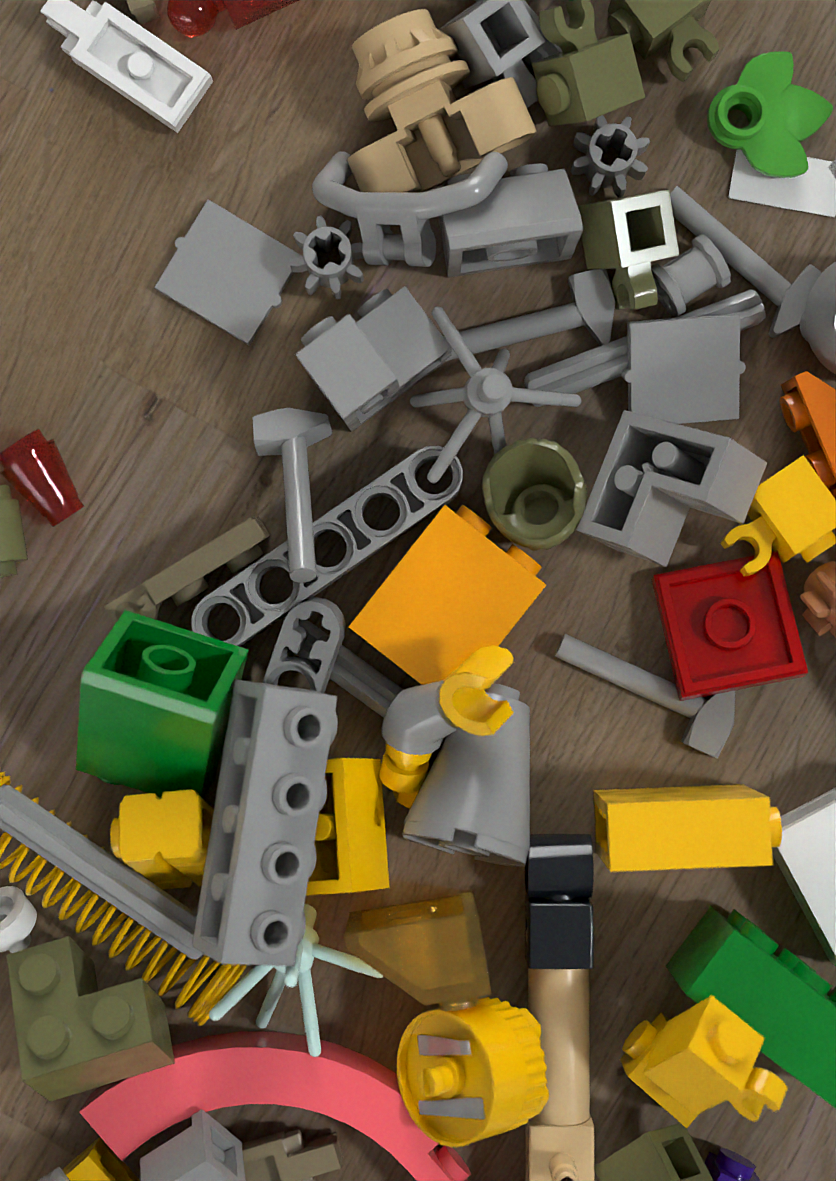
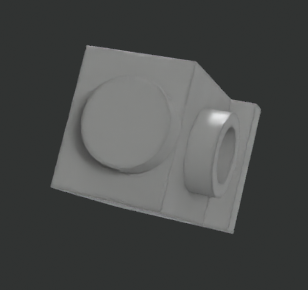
(196, 1154)

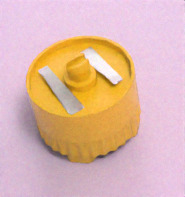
(472, 1071)

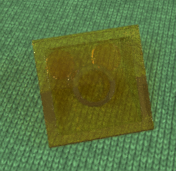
(425, 948)

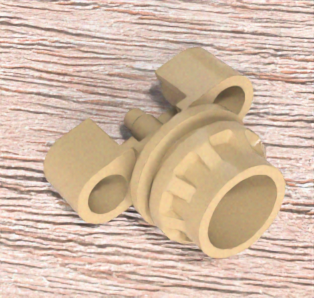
(411, 79)

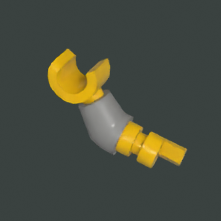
(431, 711)

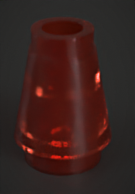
(41, 476)

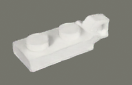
(130, 59)

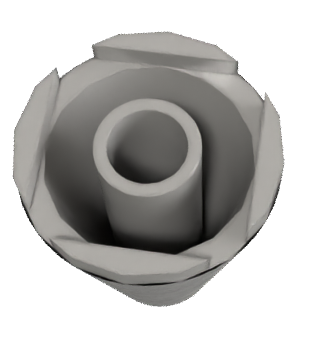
(479, 792)

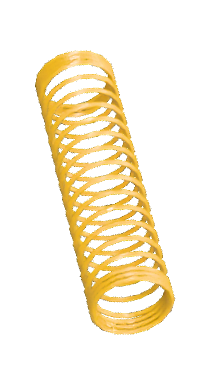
(214, 991)

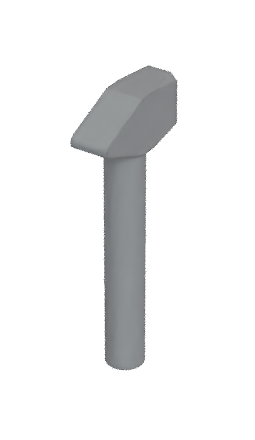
(788, 297)
(591, 307)
(289, 434)
(709, 717)

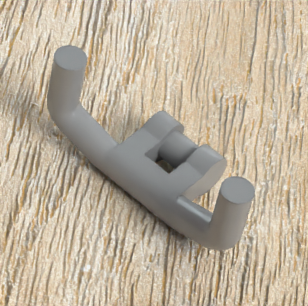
(409, 210)

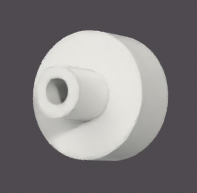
(16, 919)

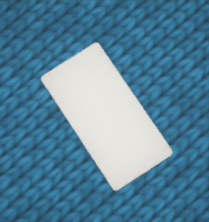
(807, 193)

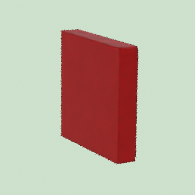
(728, 627)

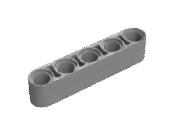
(345, 519)

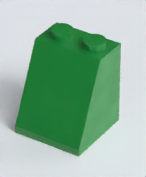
(156, 706)

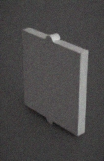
(227, 272)
(685, 368)

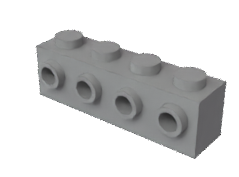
(265, 824)

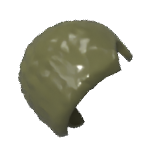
(534, 493)

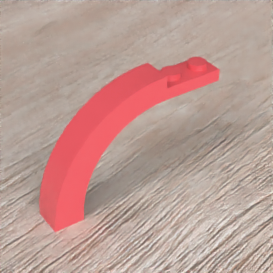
(269, 1070)

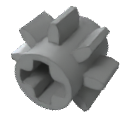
(614, 136)
(325, 239)

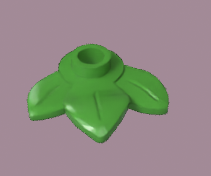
(777, 116)

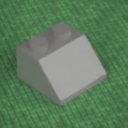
(519, 224)

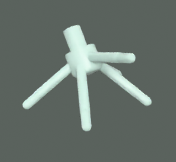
(288, 976)

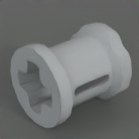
(690, 275)

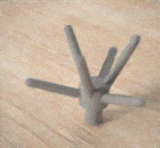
(484, 395)

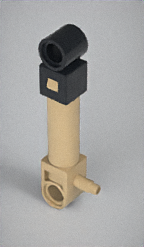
(558, 962)

